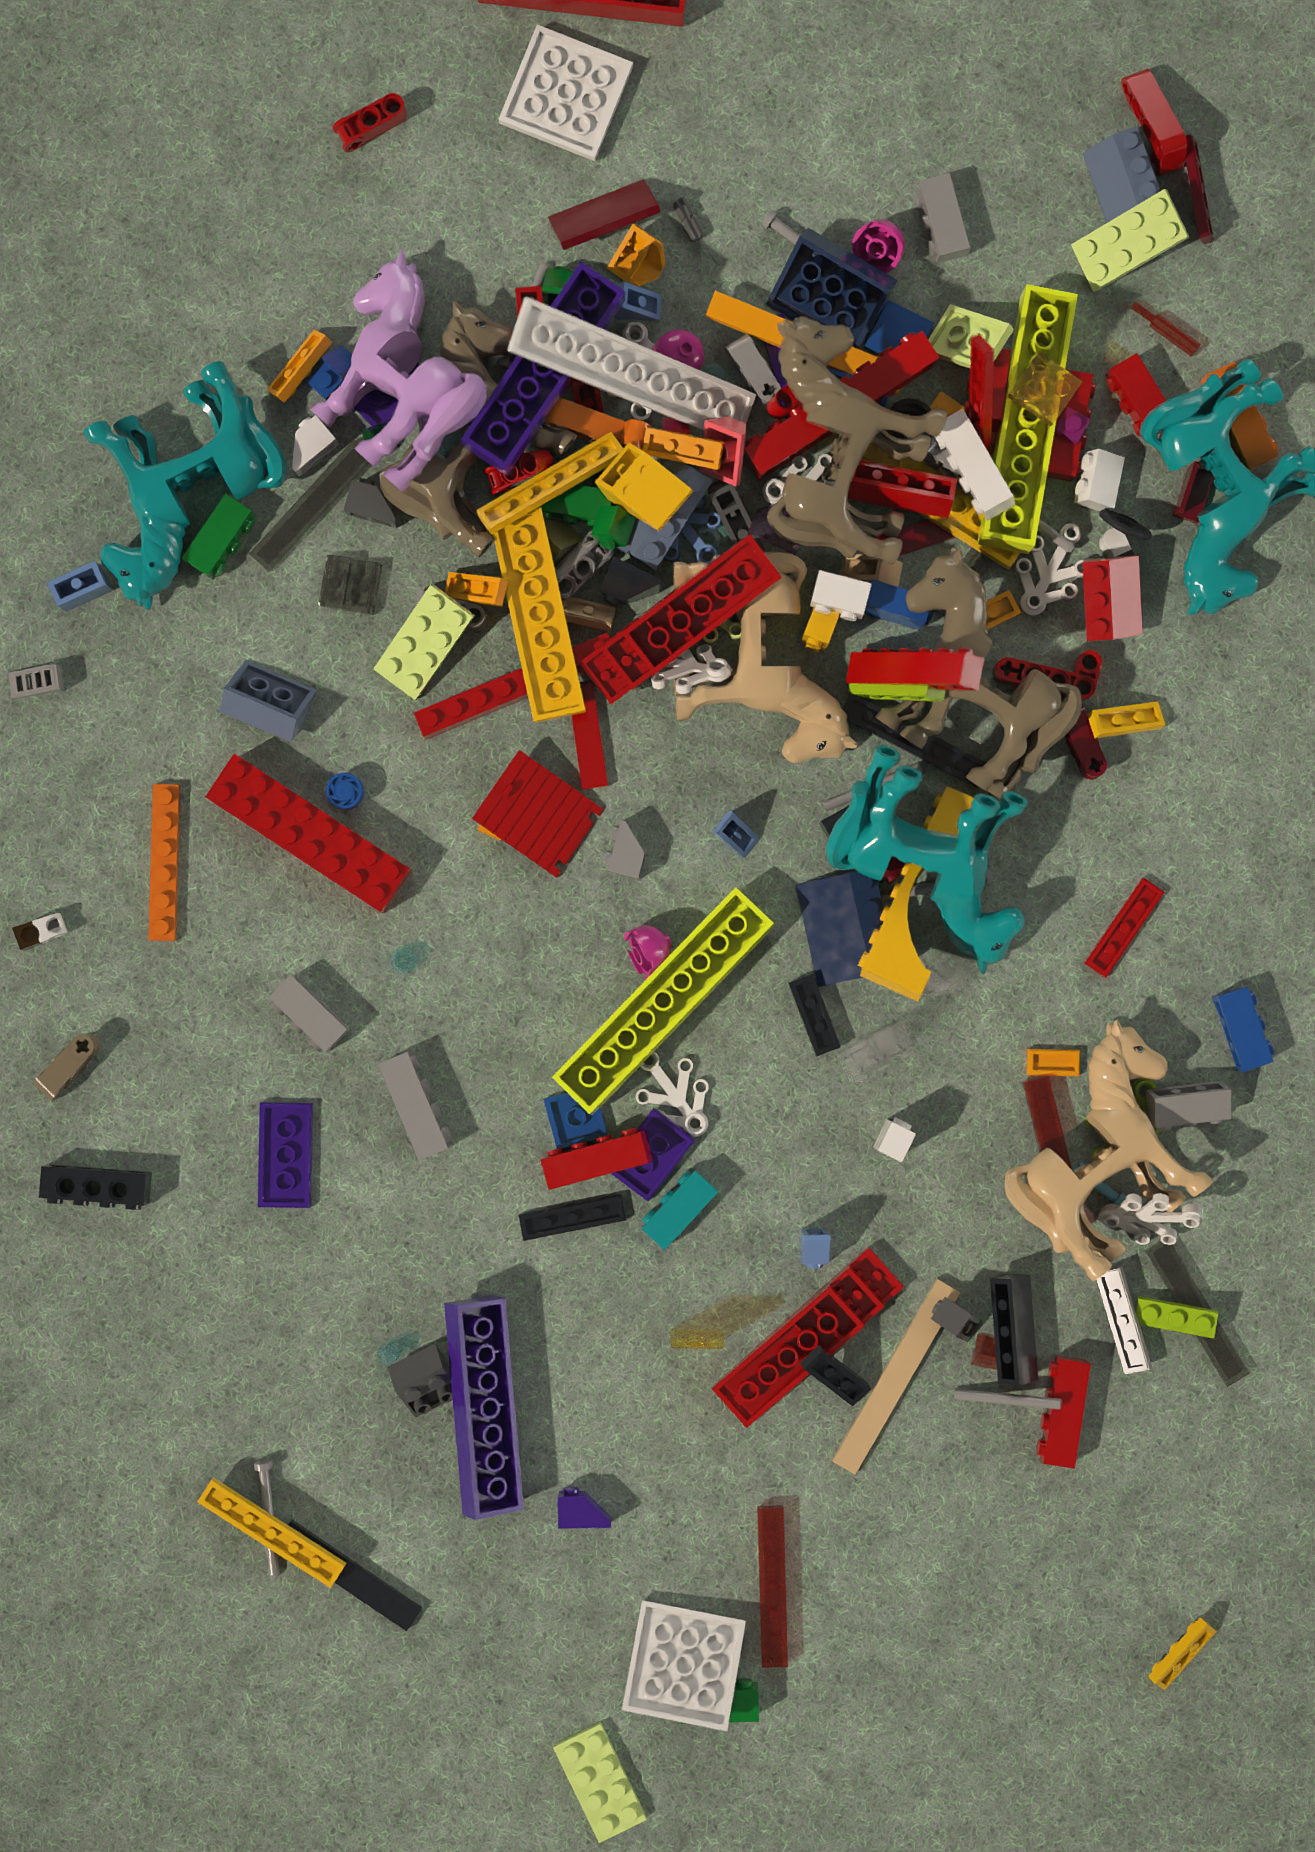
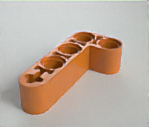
(592, 425)

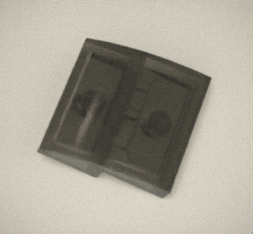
(350, 584)

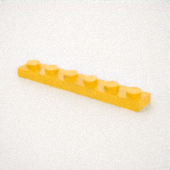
(549, 483)
(271, 1532)

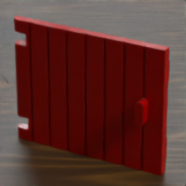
(537, 813)

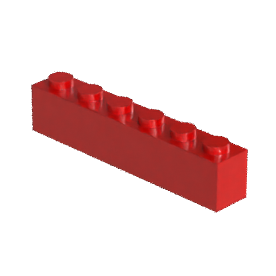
(926, 667)

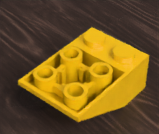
(643, 487)

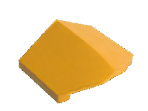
(638, 257)

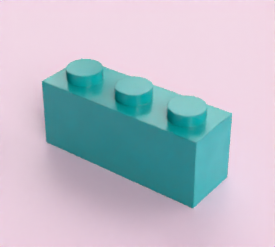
(678, 1208)

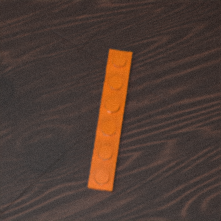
(164, 862)

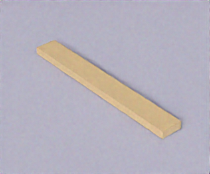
(892, 1381)

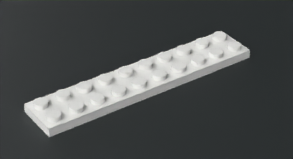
(625, 367)

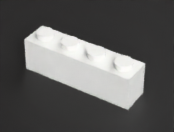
(975, 466)

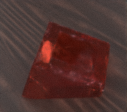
(984, 1352)

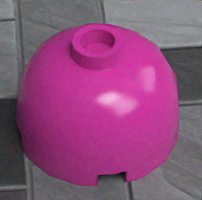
(879, 244)
(681, 346)
(648, 947)

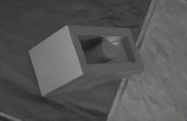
(367, 503)
(955, 1319)

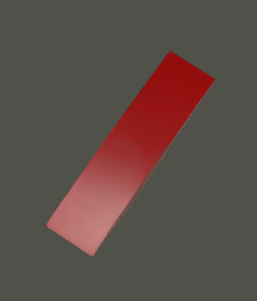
(680, 619)
(824, 1320)

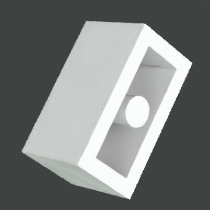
(1099, 480)
(840, 595)
(895, 1139)

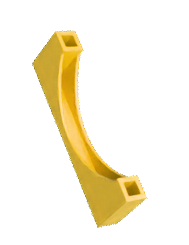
(893, 956)

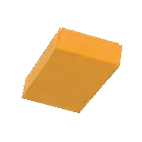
(1053, 1062)

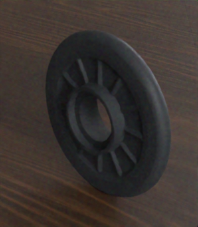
(1125, 524)

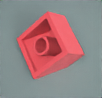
(733, 435)

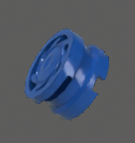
(345, 791)

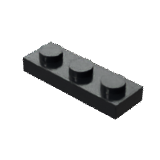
(814, 1015)
(835, 1375)

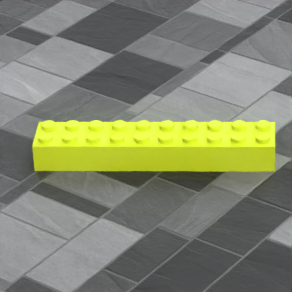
(1022, 439)
(663, 1001)

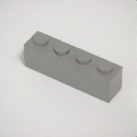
(414, 1105)

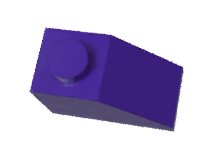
(580, 1510)

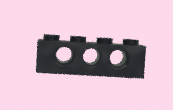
(54, 1177)

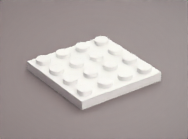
(565, 92)
(684, 1665)

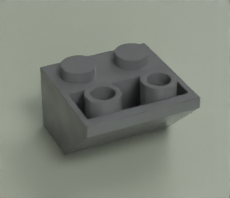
(422, 1380)

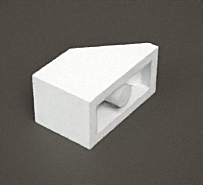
(311, 444)

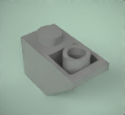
(627, 853)

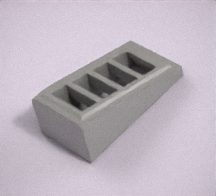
(56, 680)

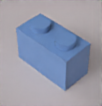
(80, 586)

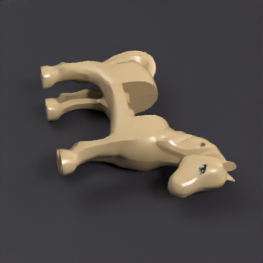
(781, 689)
(1056, 1194)

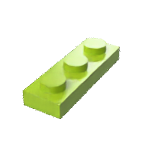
(1176, 1317)

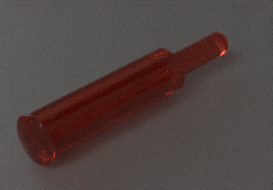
(1168, 330)

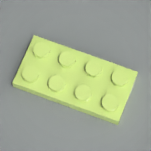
(1130, 240)
(424, 642)
(599, 1782)

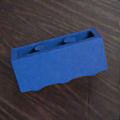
(1243, 1029)

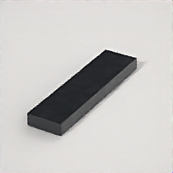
(572, 1217)

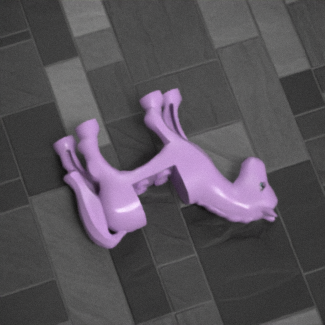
(383, 358)

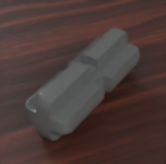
(690, 223)

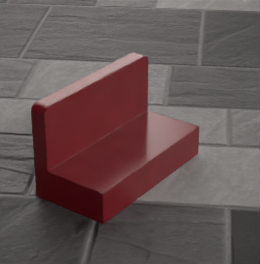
(1193, 493)

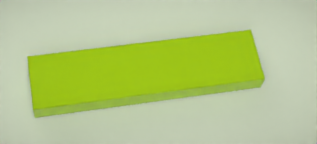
(897, 692)

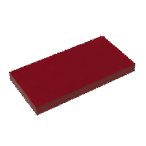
(604, 214)

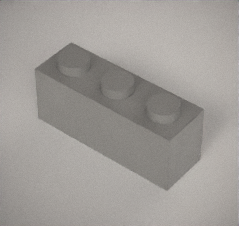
(942, 218)
(308, 1014)
(1188, 1105)

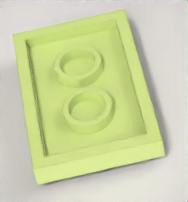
(954, 332)

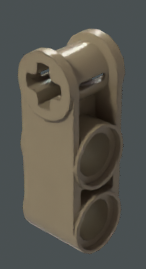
(67, 1066)

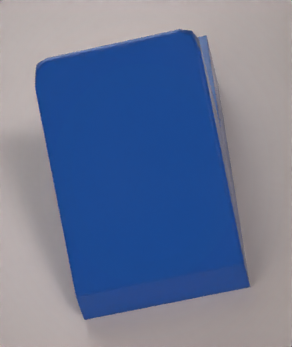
(331, 373)

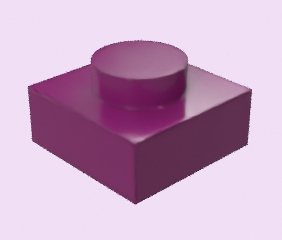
(1072, 425)

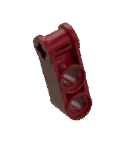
(1085, 747)

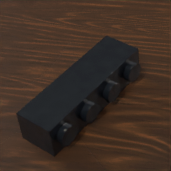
(1014, 1329)

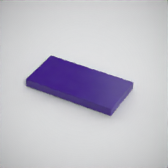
(285, 1155)

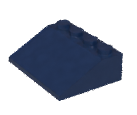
(831, 286)
(839, 922)

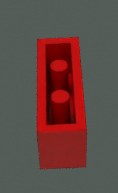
(1000, 375)
(1135, 389)

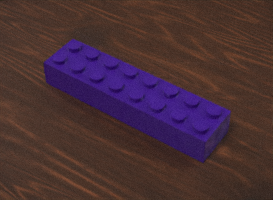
(532, 390)
(483, 1407)

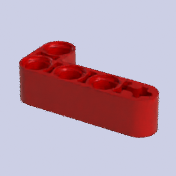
(1156, 121)
(1078, 674)

